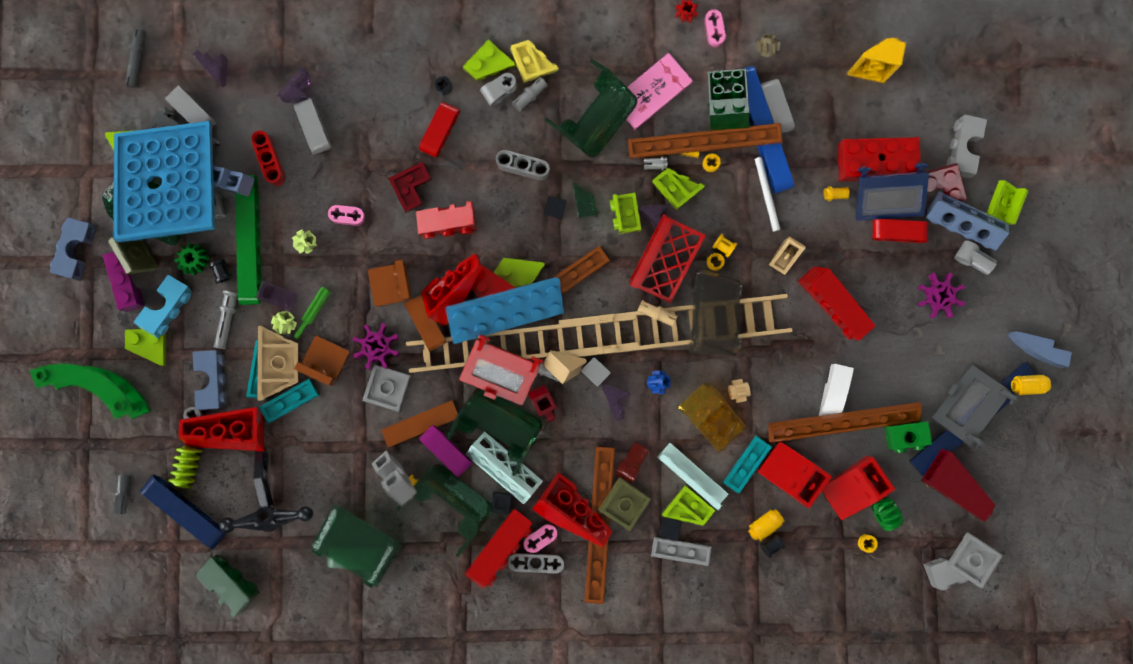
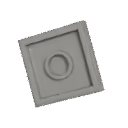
(386, 388)
(974, 560)

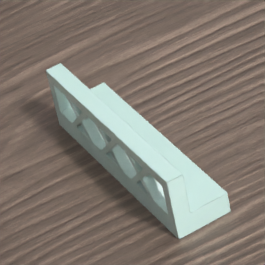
(501, 470)
(693, 476)

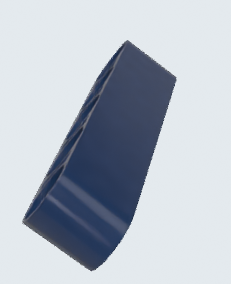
(182, 511)

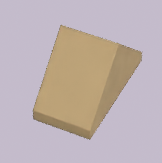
(787, 255)
(563, 365)

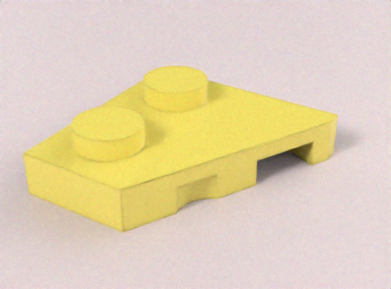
(531, 61)

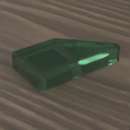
(584, 202)

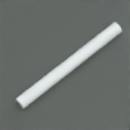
(767, 194)

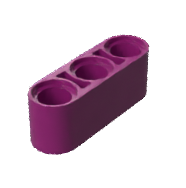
(445, 450)

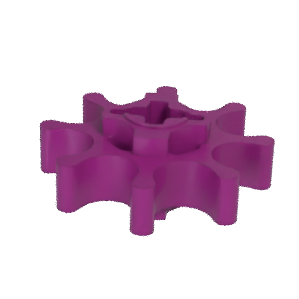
(934, 299)
(376, 339)

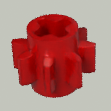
(684, 15)

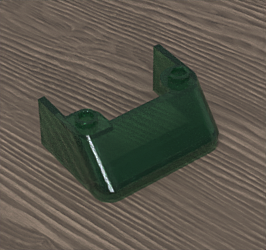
(602, 116)
(501, 421)
(456, 494)

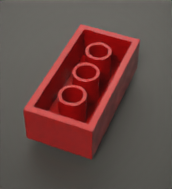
(895, 156)

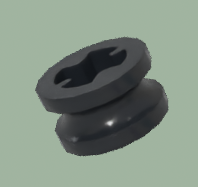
(439, 81)

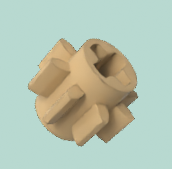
(739, 390)

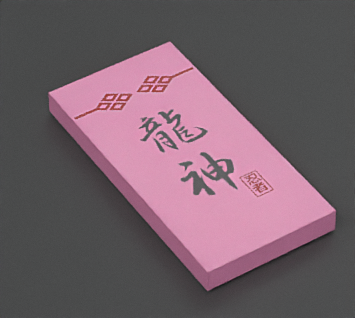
(656, 89)

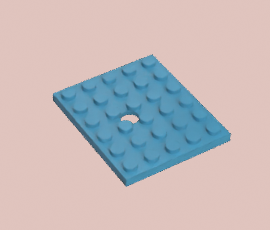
(186, 196)

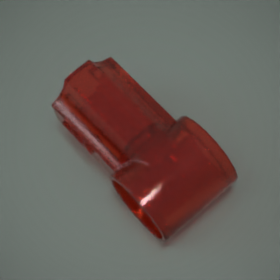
(630, 465)

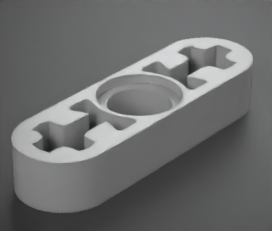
(551, 557)

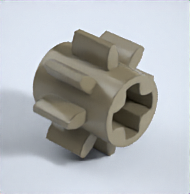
(768, 45)

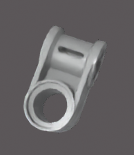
(496, 90)

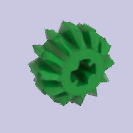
(199, 261)
(887, 514)

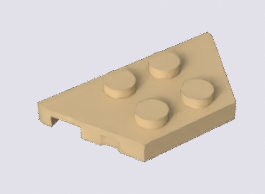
(275, 363)

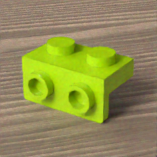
(1007, 202)
(626, 213)

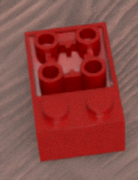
(794, 474)
(857, 487)

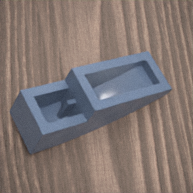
(232, 181)
(1041, 349)

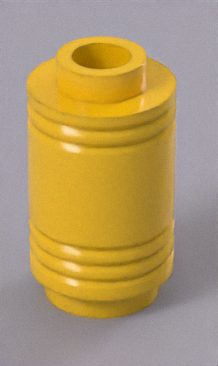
(1031, 384)
(766, 525)

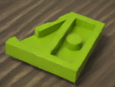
(518, 271)

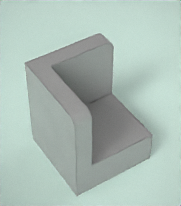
(595, 372)

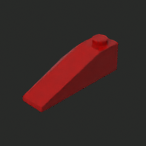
(450, 289)
(566, 508)

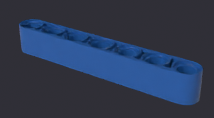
(772, 155)

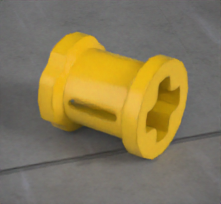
(724, 245)

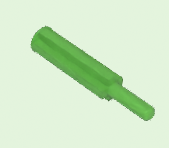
(313, 310)

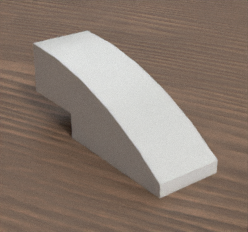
(836, 389)

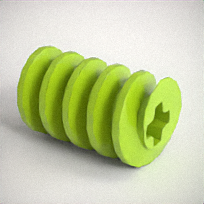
(185, 466)

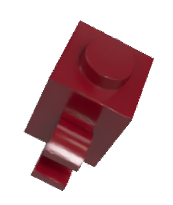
(543, 402)

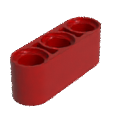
(439, 129)
(262, 152)
(900, 231)

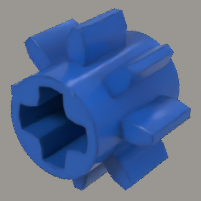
(659, 382)

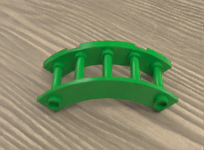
(108, 386)

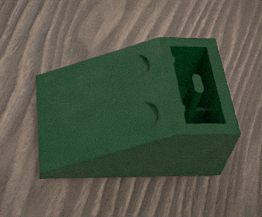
(728, 99)

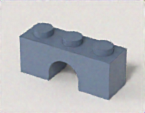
(72, 234)
(213, 395)

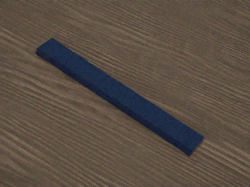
(949, 441)

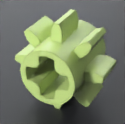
(304, 241)
(283, 322)

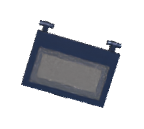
(892, 194)

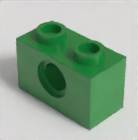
(919, 436)

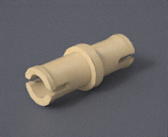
(657, 313)

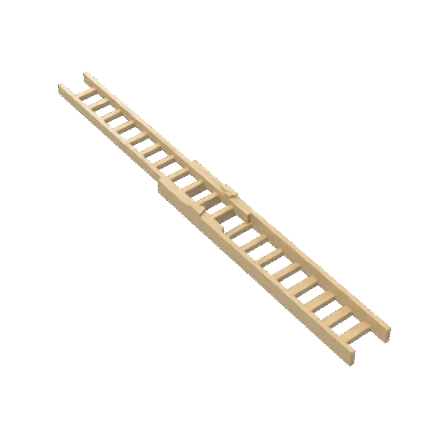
(610, 318)

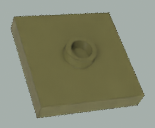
(133, 256)
(624, 504)

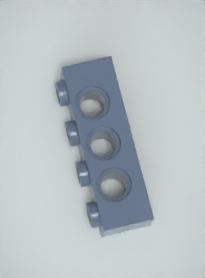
(962, 212)

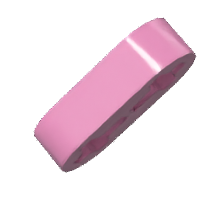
(719, 28)
(347, 210)
(537, 534)

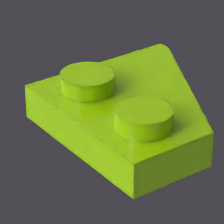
(487, 62)
(676, 187)
(146, 345)
(688, 508)

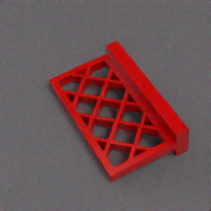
(652, 250)

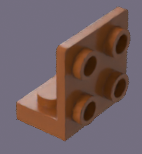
(390, 284)
(323, 361)

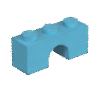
(157, 321)

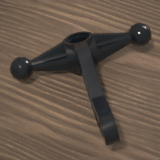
(277, 516)

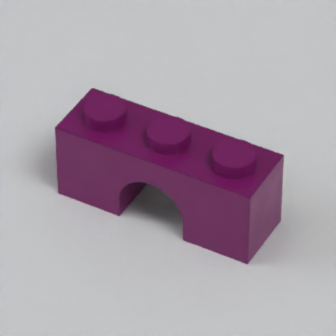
(125, 292)

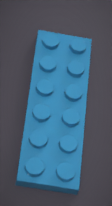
(505, 310)

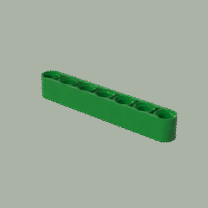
(248, 245)

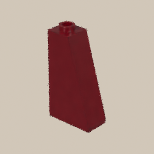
(955, 483)

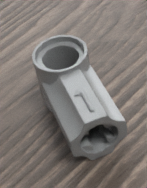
(970, 255)

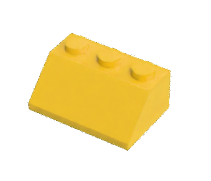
(879, 61)

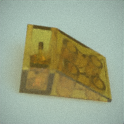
(712, 416)

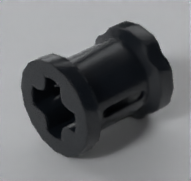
(220, 271)
(772, 546)

